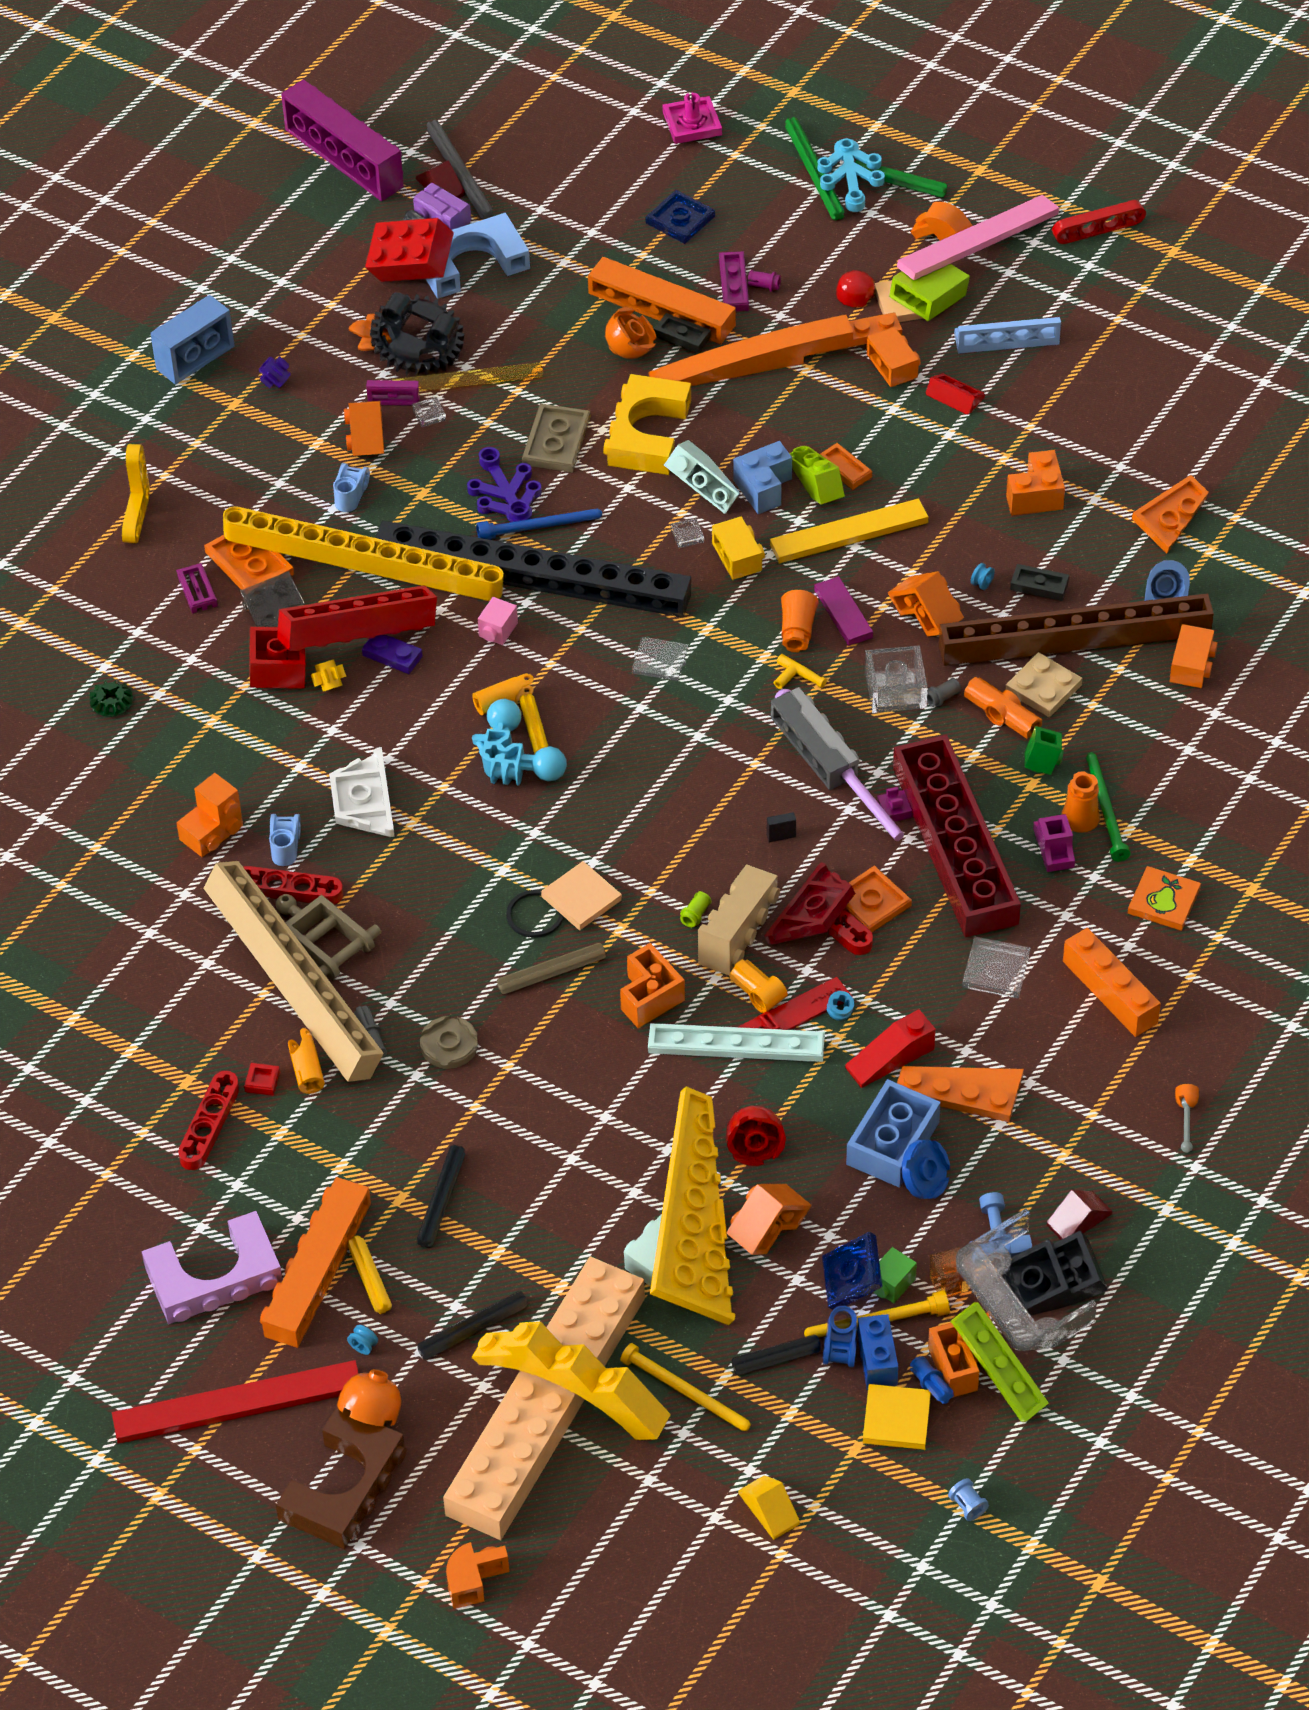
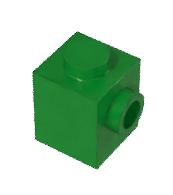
(1043, 750)

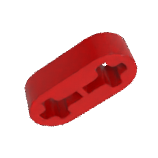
(852, 930)

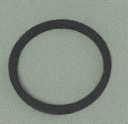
(527, 933)

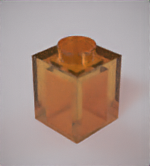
(944, 1273)

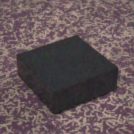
(781, 827)

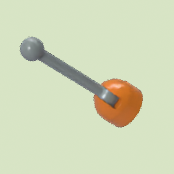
(1187, 1097)

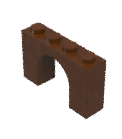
(339, 1516)

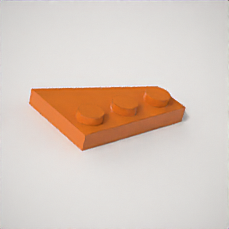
(1171, 512)

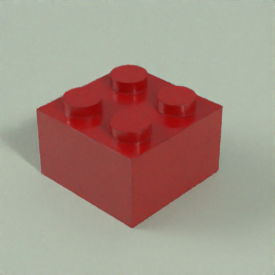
(272, 663)

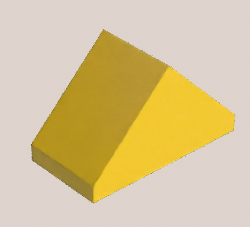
(770, 1505)

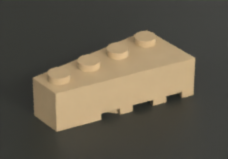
(738, 916)

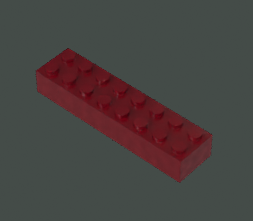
(956, 836)

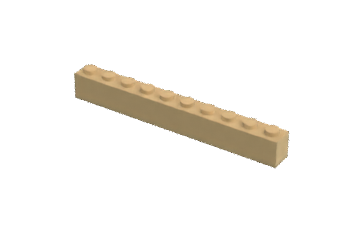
(293, 971)

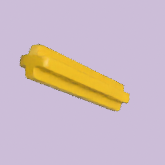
(533, 722)
(369, 1275)

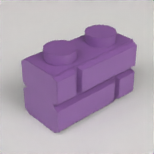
(440, 204)

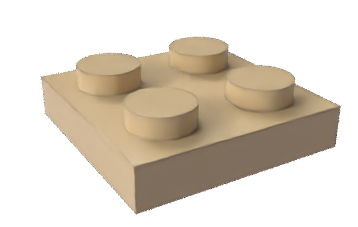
(1044, 684)

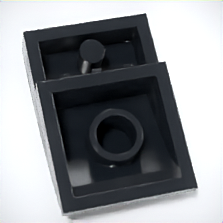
(1055, 1274)

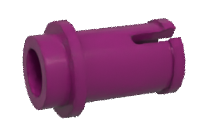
(764, 280)

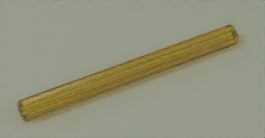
(477, 376)

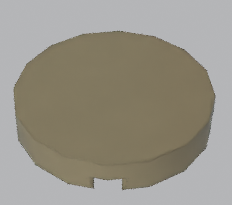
(448, 1042)

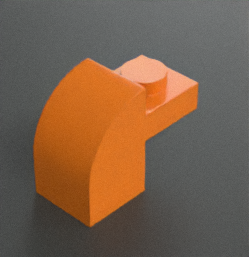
(942, 220)
(468, 1568)

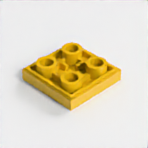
(896, 1416)

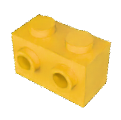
(737, 547)

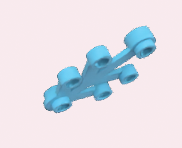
(847, 150)

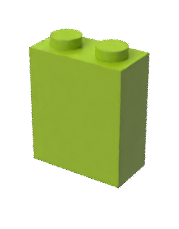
(931, 292)

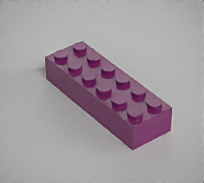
(342, 140)

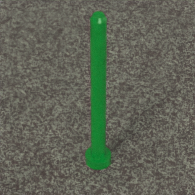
(1119, 850)

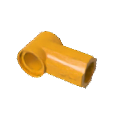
(762, 990)

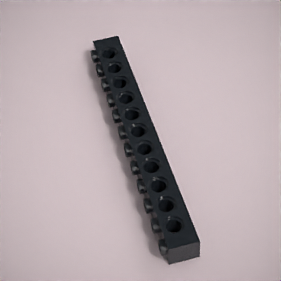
(556, 571)

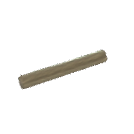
(551, 968)

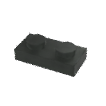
(682, 333)
(1039, 582)

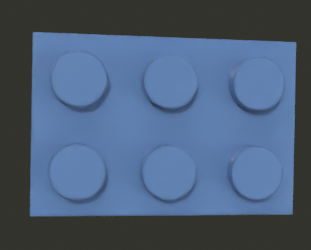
(192, 339)
(887, 1130)

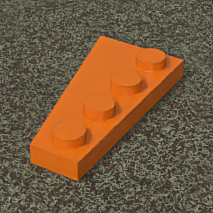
(969, 1090)

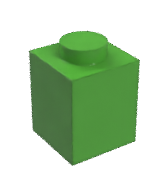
(897, 1275)

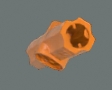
(1002, 707)

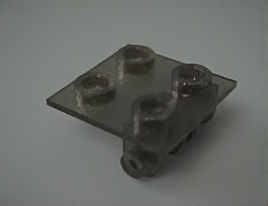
(269, 596)

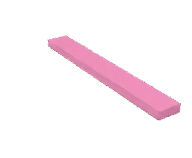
(977, 237)

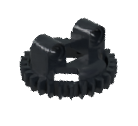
(404, 350)

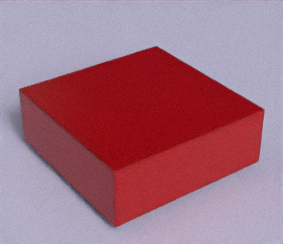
(262, 1079)

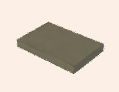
(556, 437)

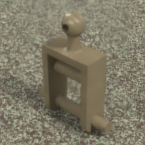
(323, 909)

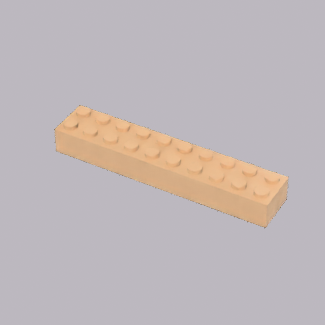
(538, 1411)

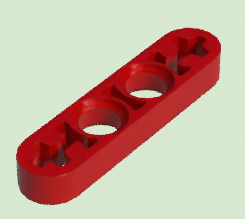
(1072, 229)
(291, 880)
(211, 1120)

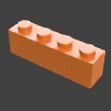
(1111, 982)

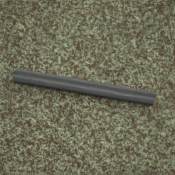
(466, 179)

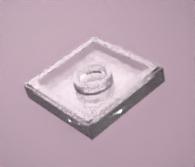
(996, 967)

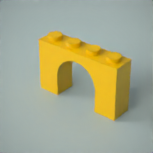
(643, 398)

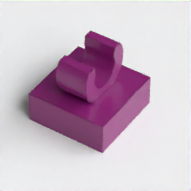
(895, 804)

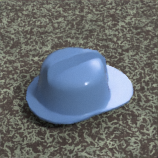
(1167, 581)

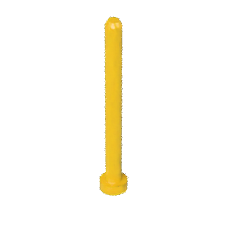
(632, 1355)

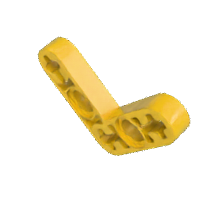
(139, 493)

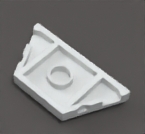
(362, 795)

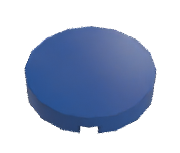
(925, 1169)

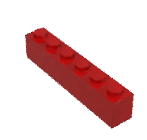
(356, 618)

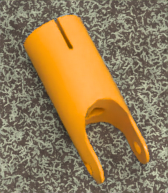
(508, 689)
(306, 1063)

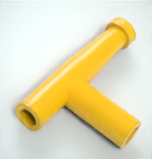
(793, 668)

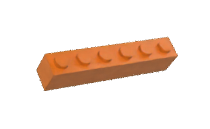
(657, 297)
(315, 1262)

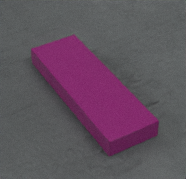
(734, 280)
(843, 611)

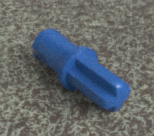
(931, 1379)

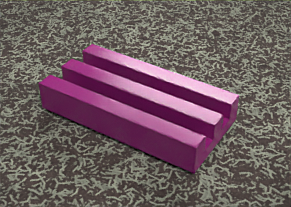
(393, 392)
(201, 602)

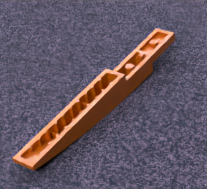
(775, 349)

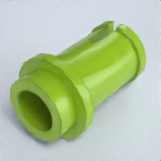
(692, 913)

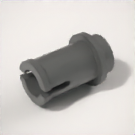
(938, 694)

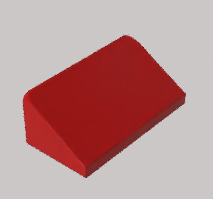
(954, 393)

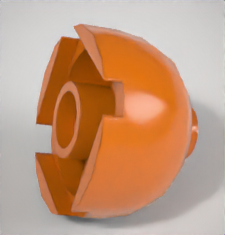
(629, 334)
(371, 1398)

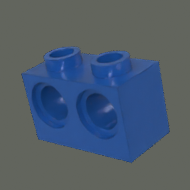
(877, 1350)

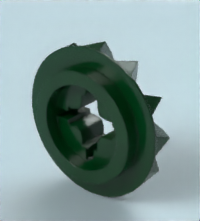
(110, 706)

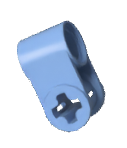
(350, 487)
(284, 838)

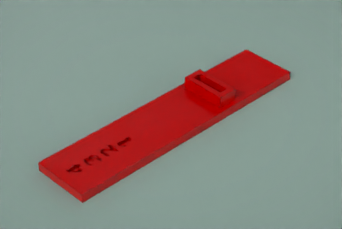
(799, 1009)

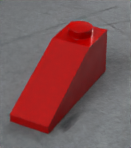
(894, 1048)

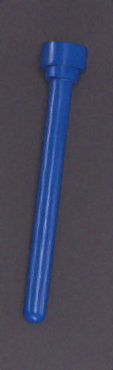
(489, 530)

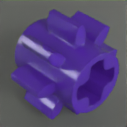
(274, 372)

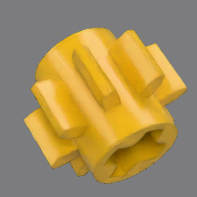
(328, 675)

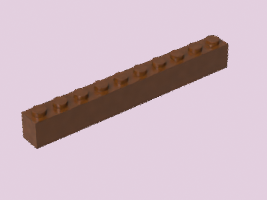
(1072, 629)

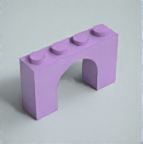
(187, 1296)

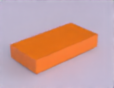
(852, 470)

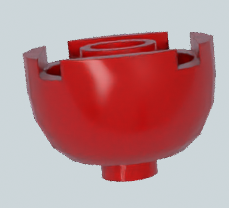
(755, 1135)

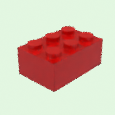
(409, 249)

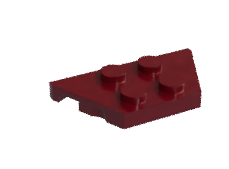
(813, 907)

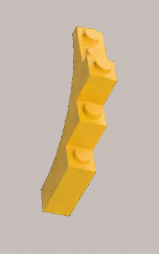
(575, 1368)

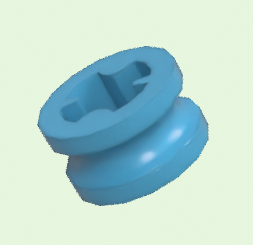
(982, 576)
(832, 1005)
(362, 1339)

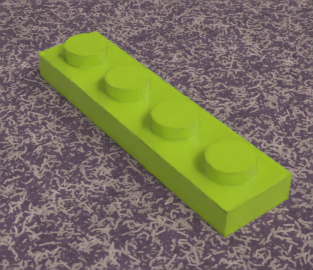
(999, 1362)

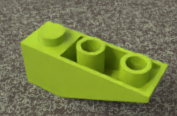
(817, 475)

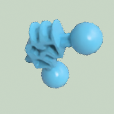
(507, 759)

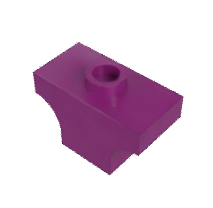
(1055, 842)

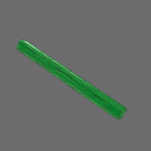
(811, 161)

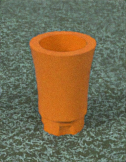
(797, 619)
(1082, 803)

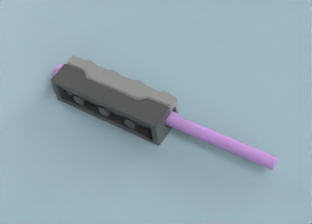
(824, 749)

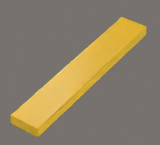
(848, 530)

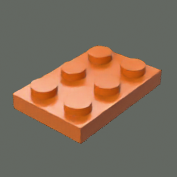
(245, 563)

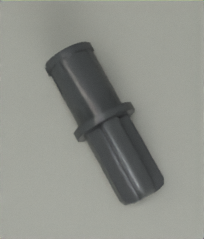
(365, 1017)

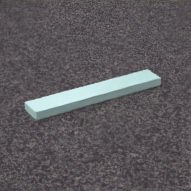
(736, 1042)

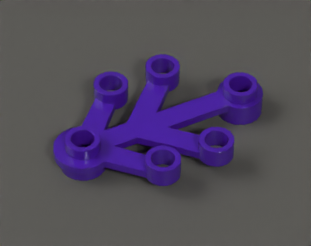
(514, 509)

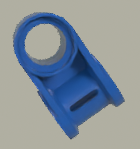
(840, 1339)

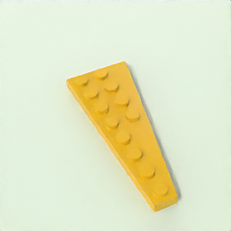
(692, 1232)

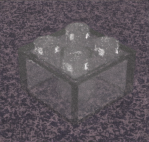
(896, 679)

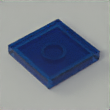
(680, 216)
(852, 1271)

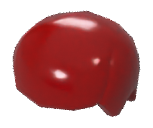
(855, 288)

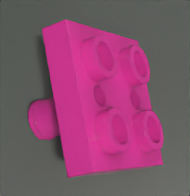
(689, 115)

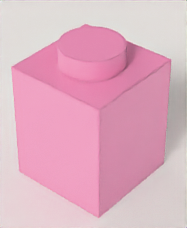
(497, 621)

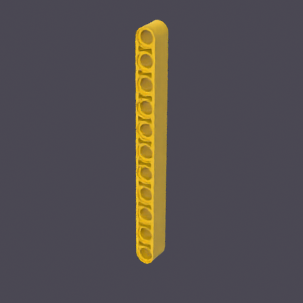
(363, 553)

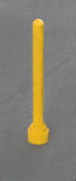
(935, 1304)

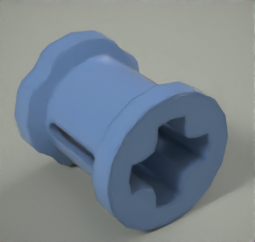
(968, 1499)

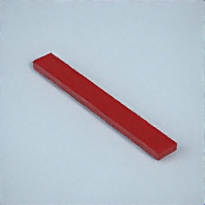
(232, 1402)

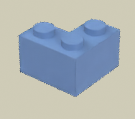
(761, 475)

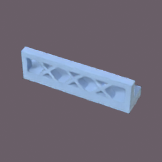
(1008, 335)

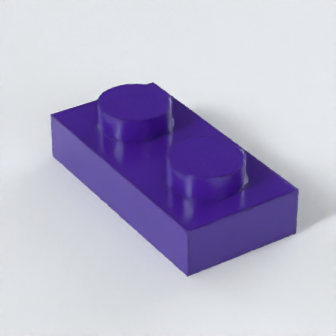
(392, 653)

